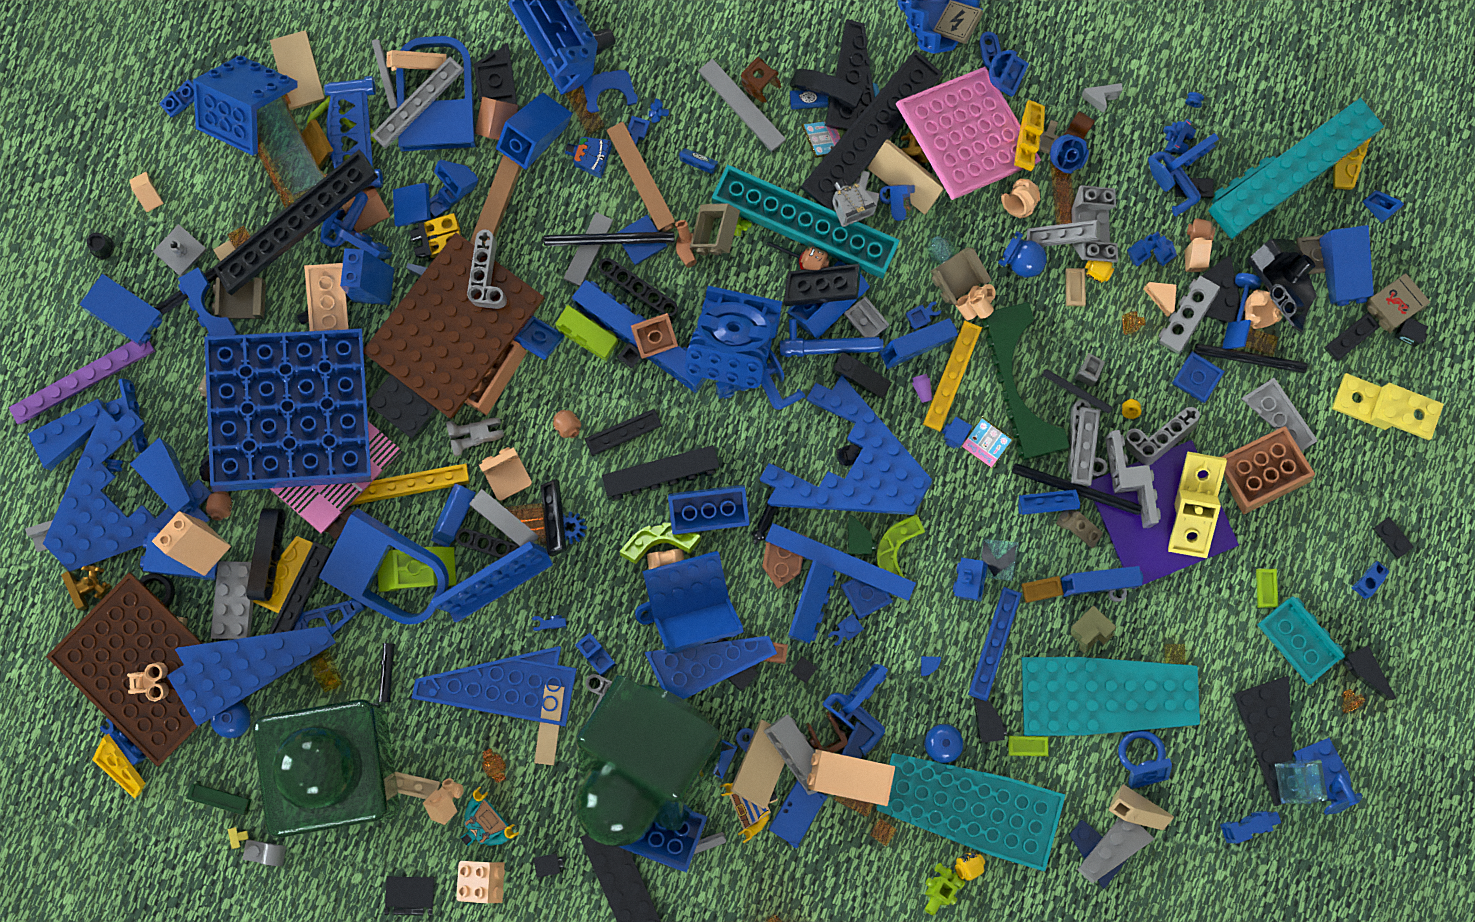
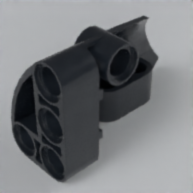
(1286, 276)

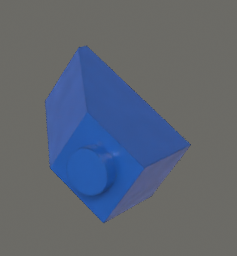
(456, 177)

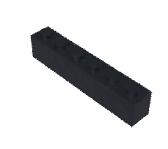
(660, 472)

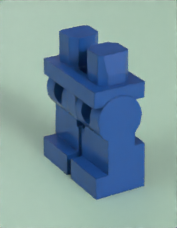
(1257, 823)

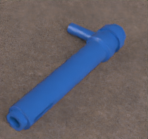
(802, 347)

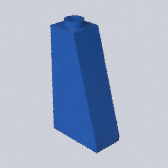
(918, 342)
(1101, 581)

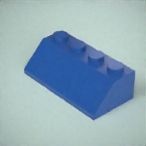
(820, 316)
(708, 509)
(811, 603)

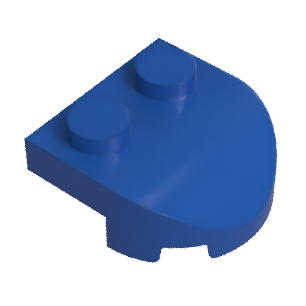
(1007, 71)

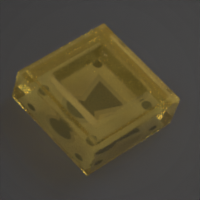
(1175, 653)

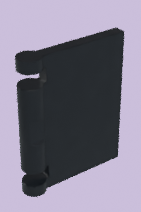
(409, 895)

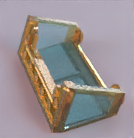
(285, 152)

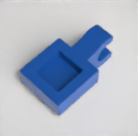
(638, 128)
(1165, 249)
(1141, 250)
(554, 622)

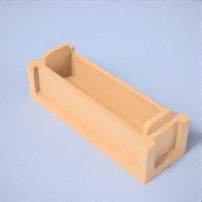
(414, 60)

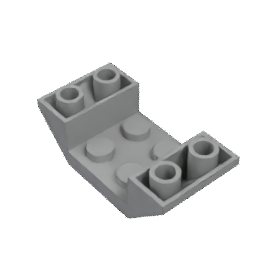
(1090, 205)

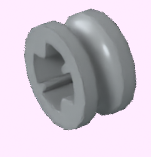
(1122, 596)

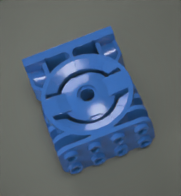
(733, 337)

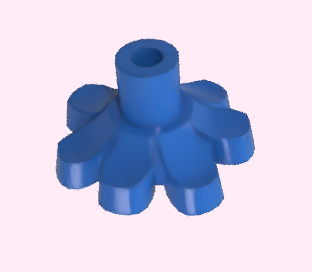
(657, 111)

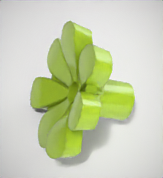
(742, 225)

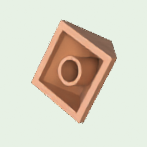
(493, 117)
(373, 211)
(654, 335)

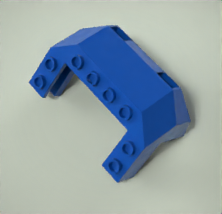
(559, 39)

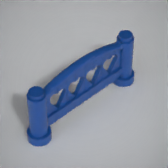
(356, 93)

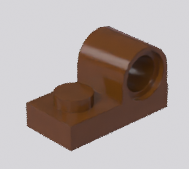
(1080, 125)

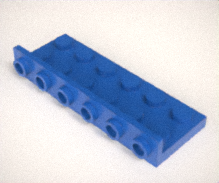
(494, 581)

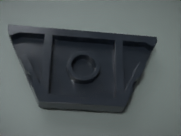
(496, 77)
(1227, 302)

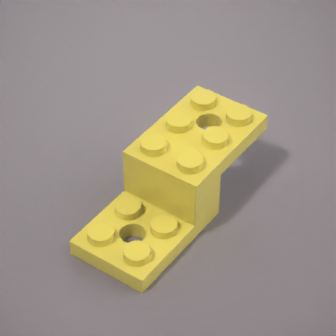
(1388, 406)
(1197, 504)

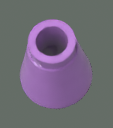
(923, 387)

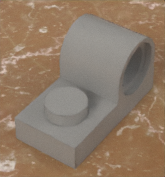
(264, 853)

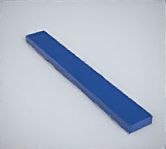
(840, 562)

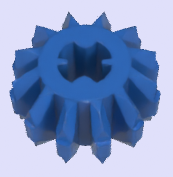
(577, 530)

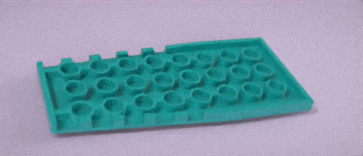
(1105, 696)
(976, 809)

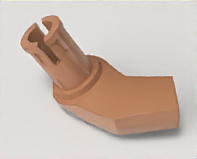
(683, 247)

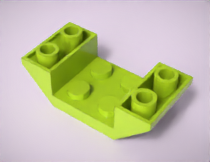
(404, 571)

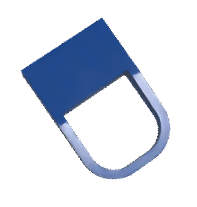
(444, 122)
(360, 555)

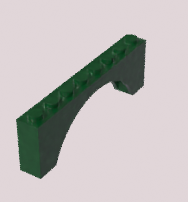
(1033, 435)

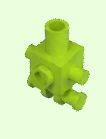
(942, 889)

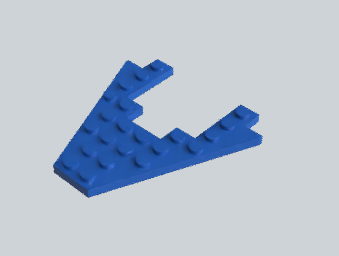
(881, 478)
(87, 521)

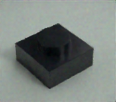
(803, 669)

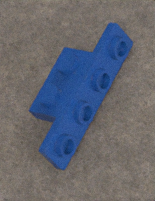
(119, 407)

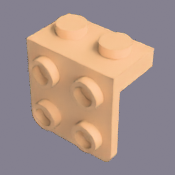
(505, 473)
(480, 881)

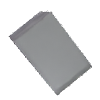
(1090, 370)

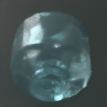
(940, 249)

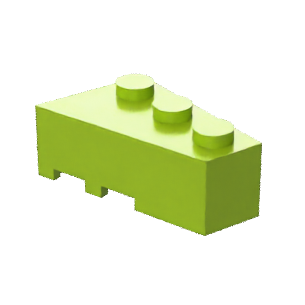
(586, 333)

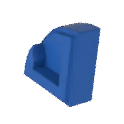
(929, 665)

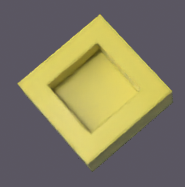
(236, 837)

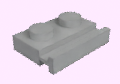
(866, 318)

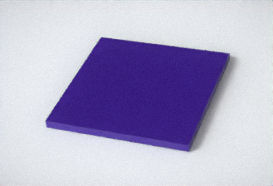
(1150, 545)

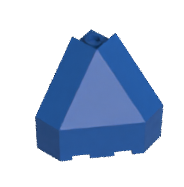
(922, 19)

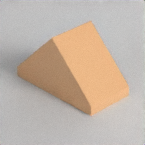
(145, 192)
(1163, 296)

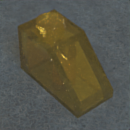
(326, 671)

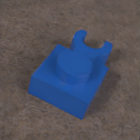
(920, 316)
(848, 628)

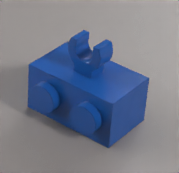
(970, 579)

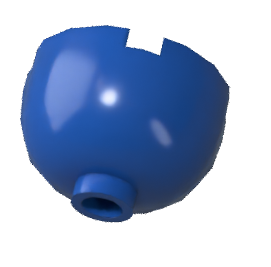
(1069, 153)
(232, 721)
(943, 743)

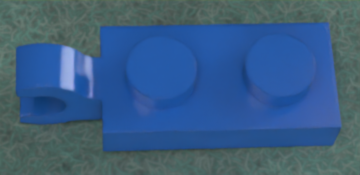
(128, 748)

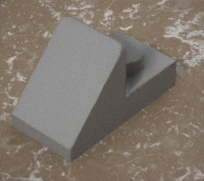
(1097, 95)

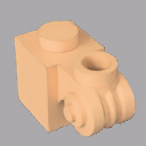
(440, 803)

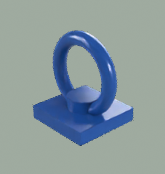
(1148, 771)

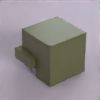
(1091, 628)

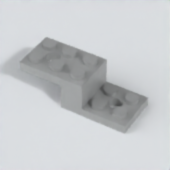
(1132, 479)

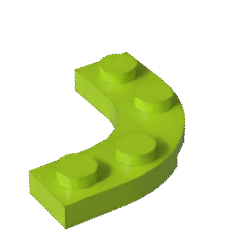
(651, 536)
(892, 541)

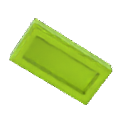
(1267, 588)
(1027, 746)

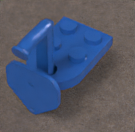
(1163, 174)
(345, 230)
(727, 390)
(851, 706)
(1335, 775)

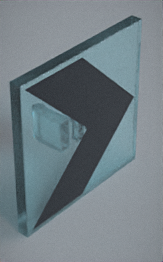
(1000, 557)

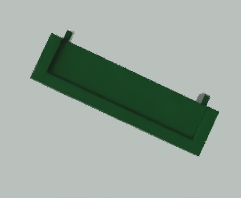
(219, 798)

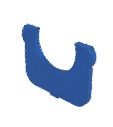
(606, 80)

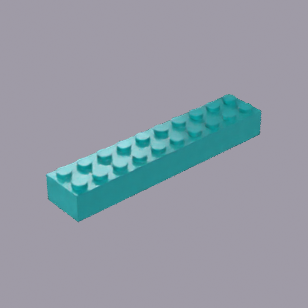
(1295, 168)
(805, 221)

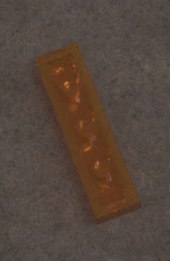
(1062, 195)

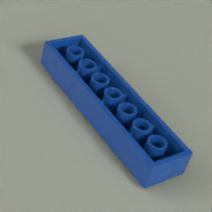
(618, 319)

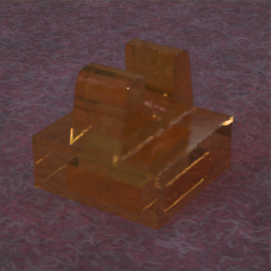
(1132, 322)
(1351, 701)

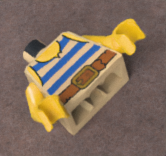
(749, 814)

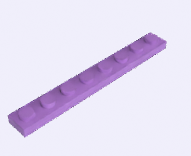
(79, 381)

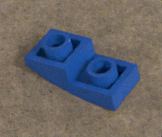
(179, 100)

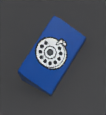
(807, 99)
(698, 160)

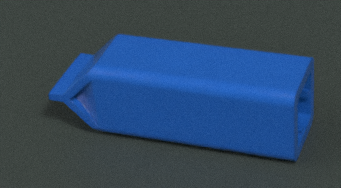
(452, 515)

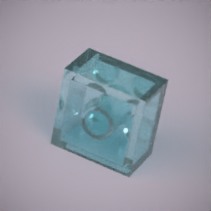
(1301, 781)

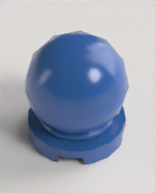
(1025, 257)

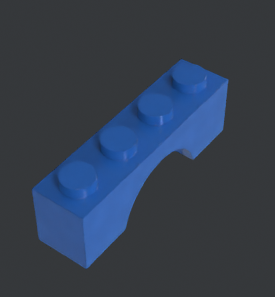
(196, 286)

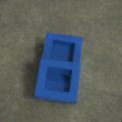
(442, 202)
(595, 654)

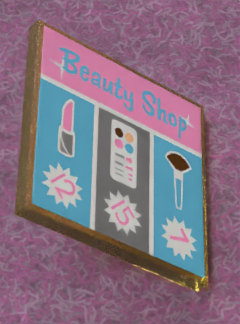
(820, 137)
(987, 442)

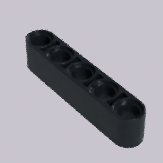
(634, 281)
(491, 549)
(266, 554)

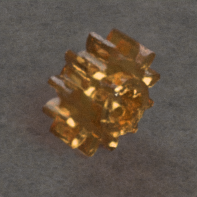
(493, 765)

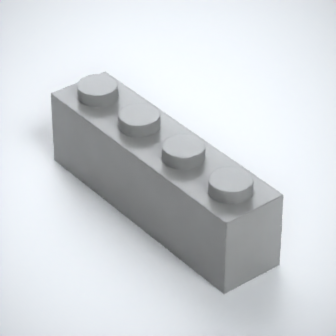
(792, 747)

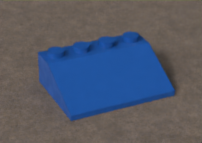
(670, 846)

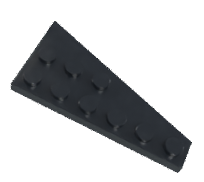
(853, 68)
(1268, 726)

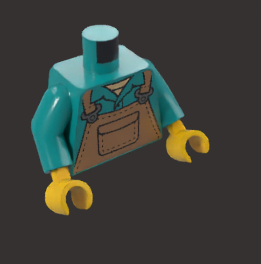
(485, 823)

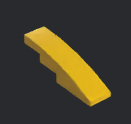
(1029, 135)

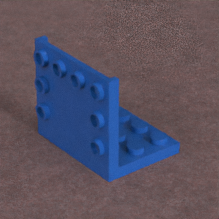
(229, 100)
(691, 602)

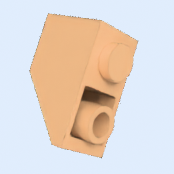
(1198, 255)

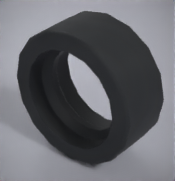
(170, 590)

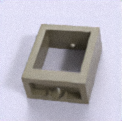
(704, 226)

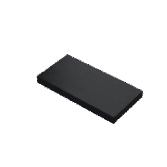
(822, 285)
(1076, 391)

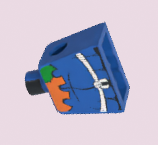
(590, 155)

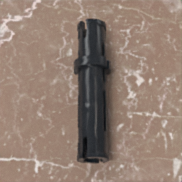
(386, 672)

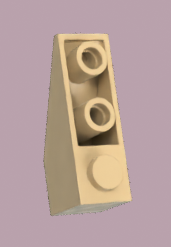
(1138, 810)

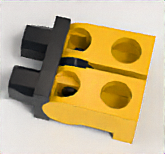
(434, 235)

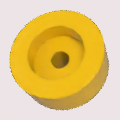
(1131, 409)

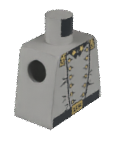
(852, 203)

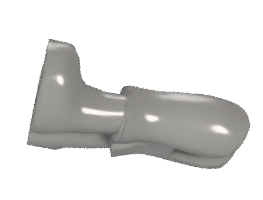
(478, 434)

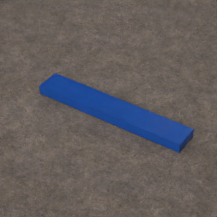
(994, 644)

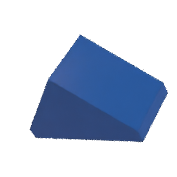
(1382, 205)

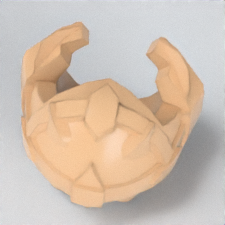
(1021, 199)
(1261, 310)

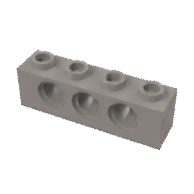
(1178, 342)

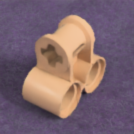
(977, 302)
(663, 558)
(146, 682)

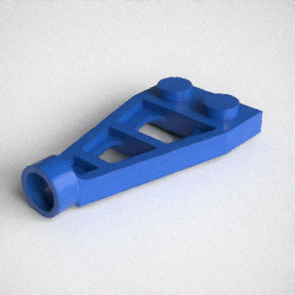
(322, 613)

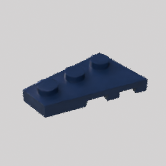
(1086, 840)

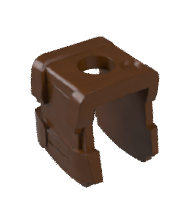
(755, 85)
(834, 746)

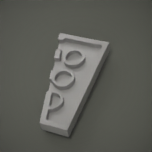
(1278, 411)
(1115, 847)

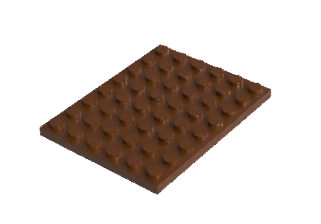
(441, 339)
(121, 638)

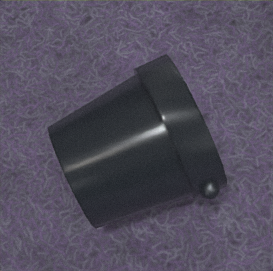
(604, 38)
(100, 245)

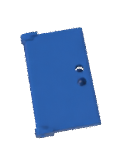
(799, 815)

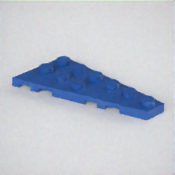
(707, 664)

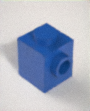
(956, 433)

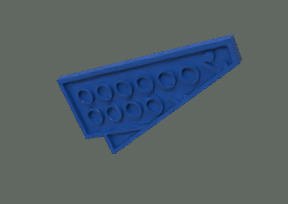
(231, 670)
(503, 686)

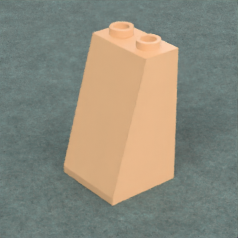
(191, 543)
(851, 777)

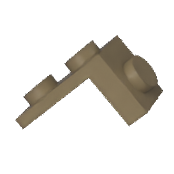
(1080, 526)

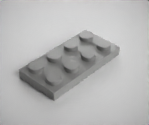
(231, 606)

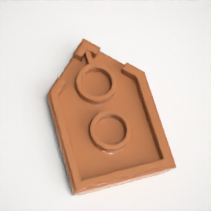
(781, 564)

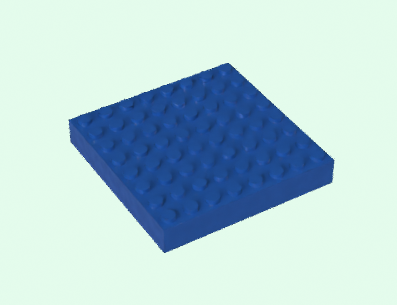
(286, 410)

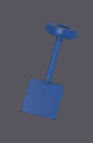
(1237, 331)

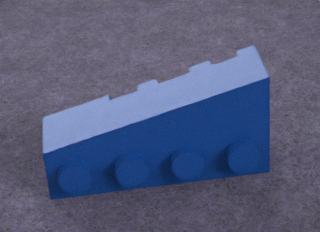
(62, 436)

